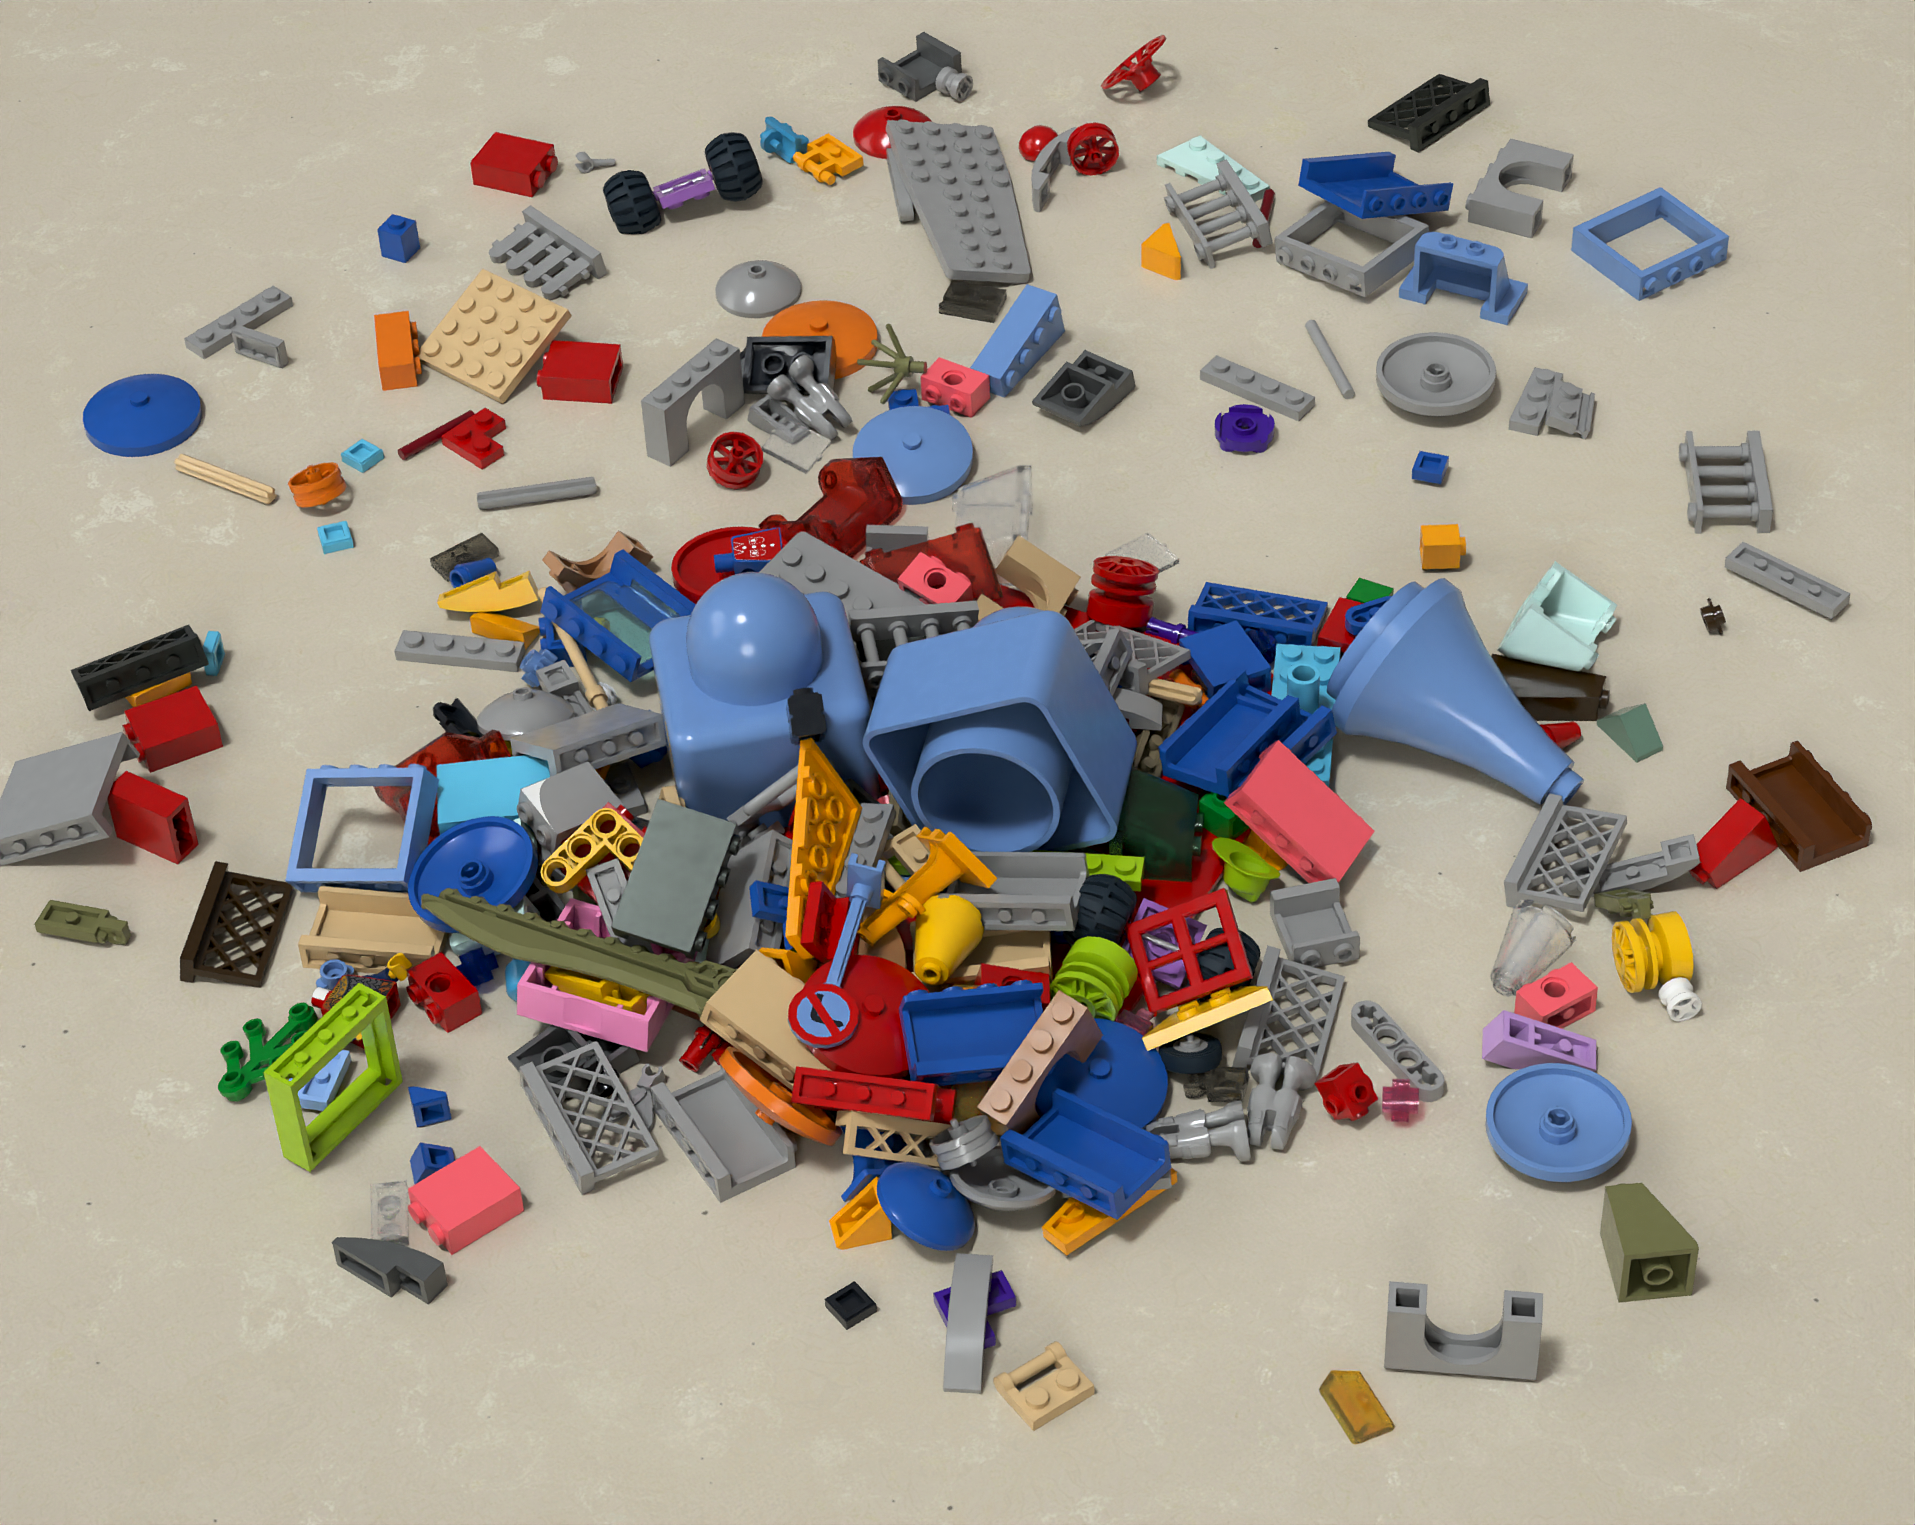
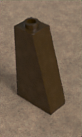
(1555, 692)

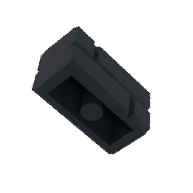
(806, 716)

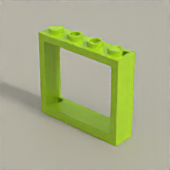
(356, 1012)

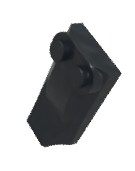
(773, 355)

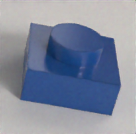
(1430, 467)

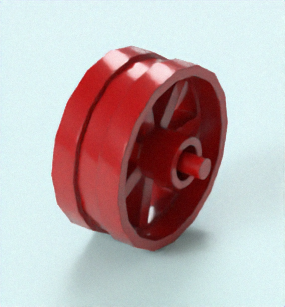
(1093, 161)
(734, 460)

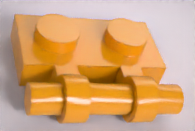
(834, 158)

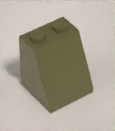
(1645, 1246)

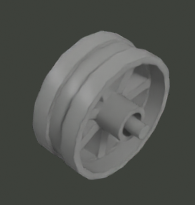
(964, 1142)

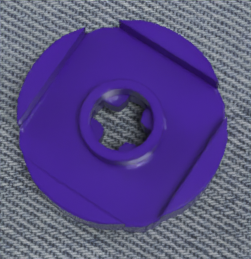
(1234, 438)

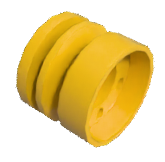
(1652, 951)

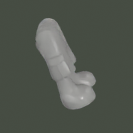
(815, 406)
(1276, 1109)
(1190, 1136)

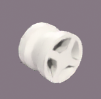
(1680, 999)

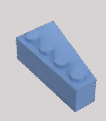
(1021, 339)

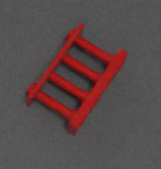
(873, 1095)

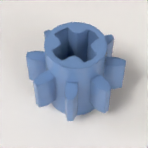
(534, 661)

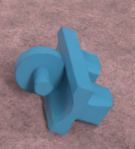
(782, 140)

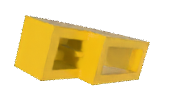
(491, 594)
(597, 989)

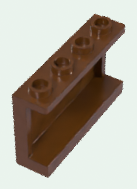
(1803, 807)

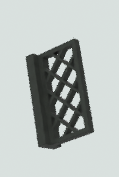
(1434, 120)
(139, 667)

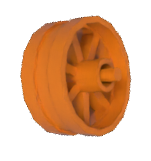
(317, 484)

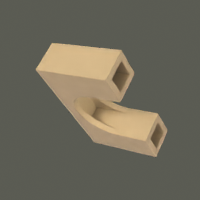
(1037, 575)

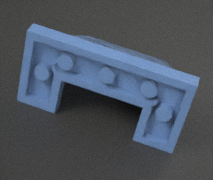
(1464, 269)

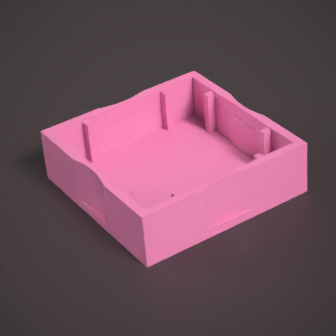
(546, 1003)

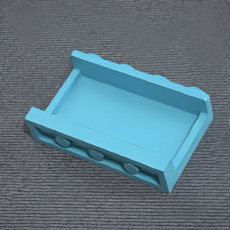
(485, 788)

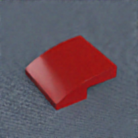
(824, 922)

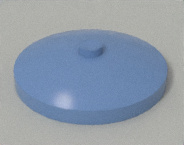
(922, 449)
(1558, 1122)

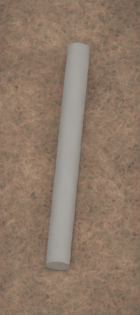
(1329, 359)

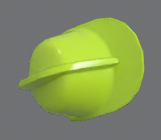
(1244, 869)

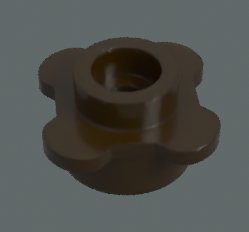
(1712, 617)

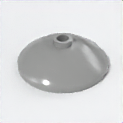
(758, 289)
(523, 712)
(998, 1184)

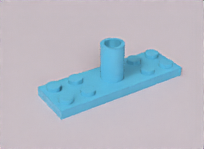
(1305, 675)

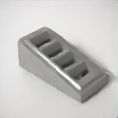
(767, 405)

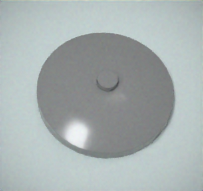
(1435, 374)

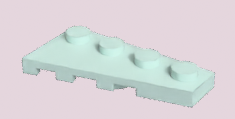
(1199, 160)

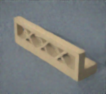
(889, 1125)

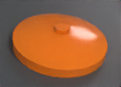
(846, 323)
(774, 1100)

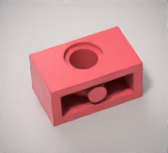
(955, 386)
(930, 571)
(1558, 997)

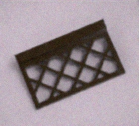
(207, 926)

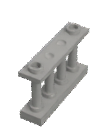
(1237, 196)
(1754, 471)
(904, 623)

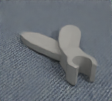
(641, 1097)

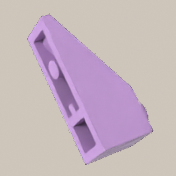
(1525, 1042)

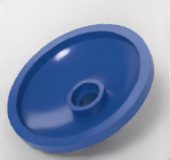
(925, 1206)

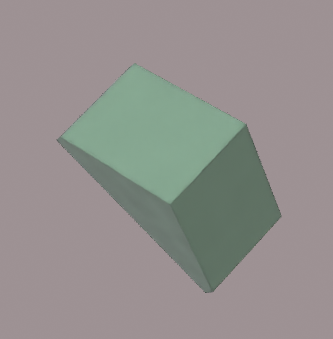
(1633, 731)

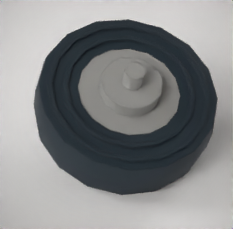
(1192, 1054)

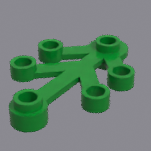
(238, 1081)

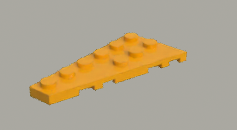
(821, 834)

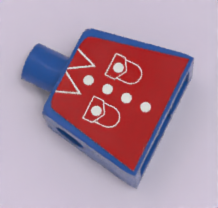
(750, 552)

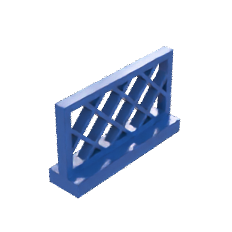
(1298, 631)

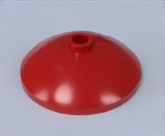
(870, 130)

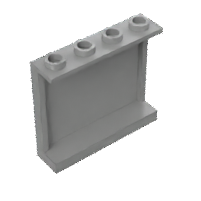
(60, 798)

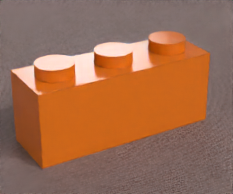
(397, 350)

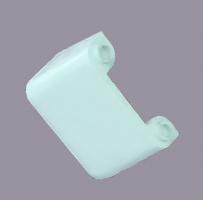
(1559, 622)

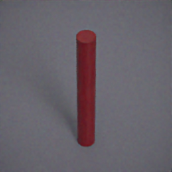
(1266, 207)
(431, 437)

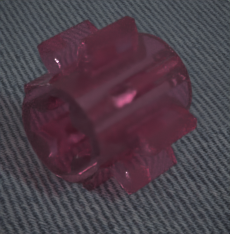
(1400, 1100)

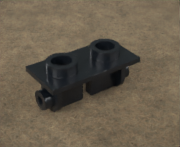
(456, 718)

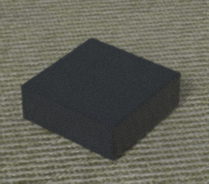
(850, 1305)

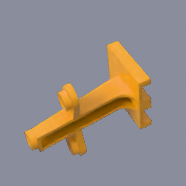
(946, 863)

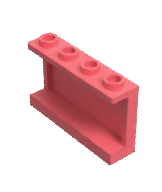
(1299, 816)

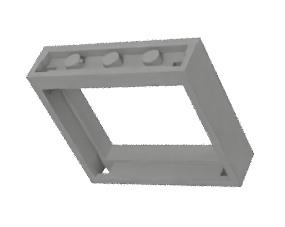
(1295, 253)

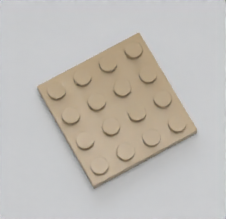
(493, 336)

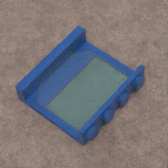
(618, 613)

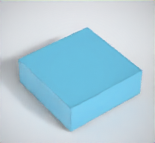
(362, 455)
(335, 537)
(214, 652)

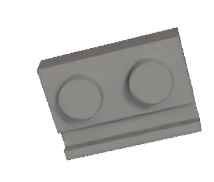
(1569, 408)

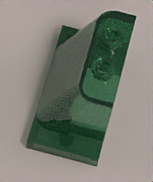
(1161, 826)

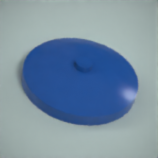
(142, 415)
(480, 859)
(1115, 1077)

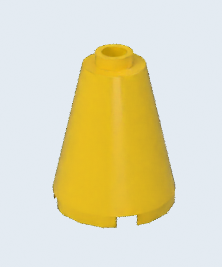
(945, 937)

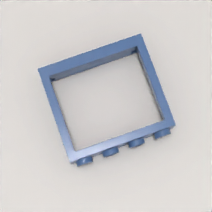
(1591, 238)
(414, 839)

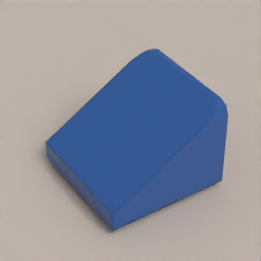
(429, 1105)
(429, 1159)

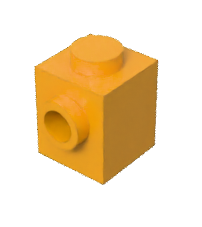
(1441, 546)

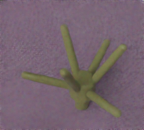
(903, 365)

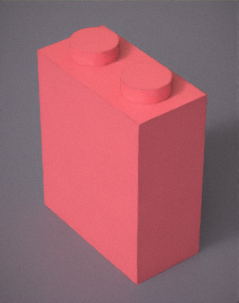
(465, 1200)

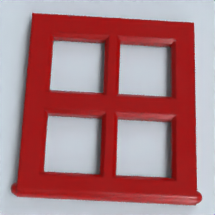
(1187, 951)

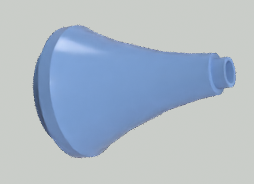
(1432, 685)

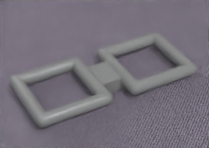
(770, 800)

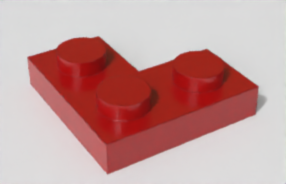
(473, 438)

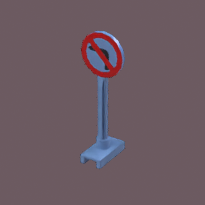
(825, 1012)

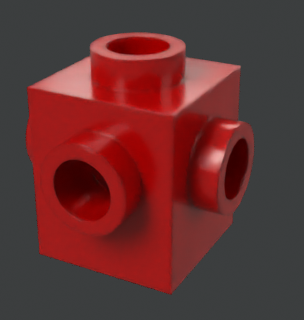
(1347, 1092)

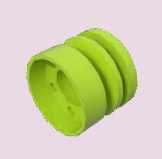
(1097, 976)

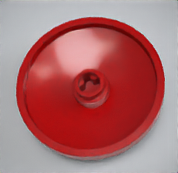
(694, 562)
(878, 1041)

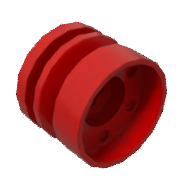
(1122, 591)

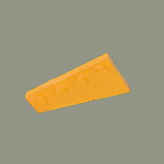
(1079, 1223)

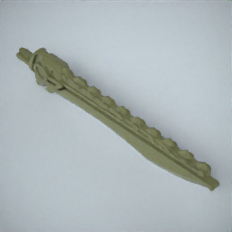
(556, 945)

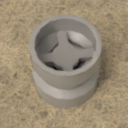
(954, 83)

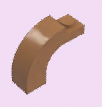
(574, 574)

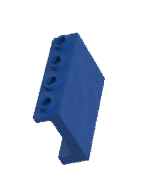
(1226, 739)
(967, 1032)
(1089, 1154)

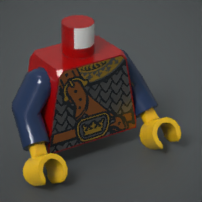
(383, 983)

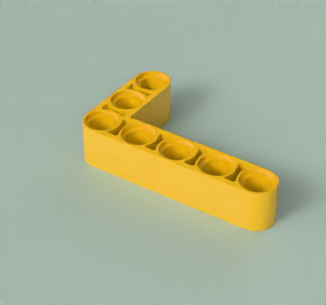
(601, 845)

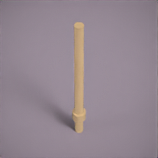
(594, 693)

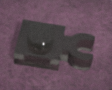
(1222, 1085)

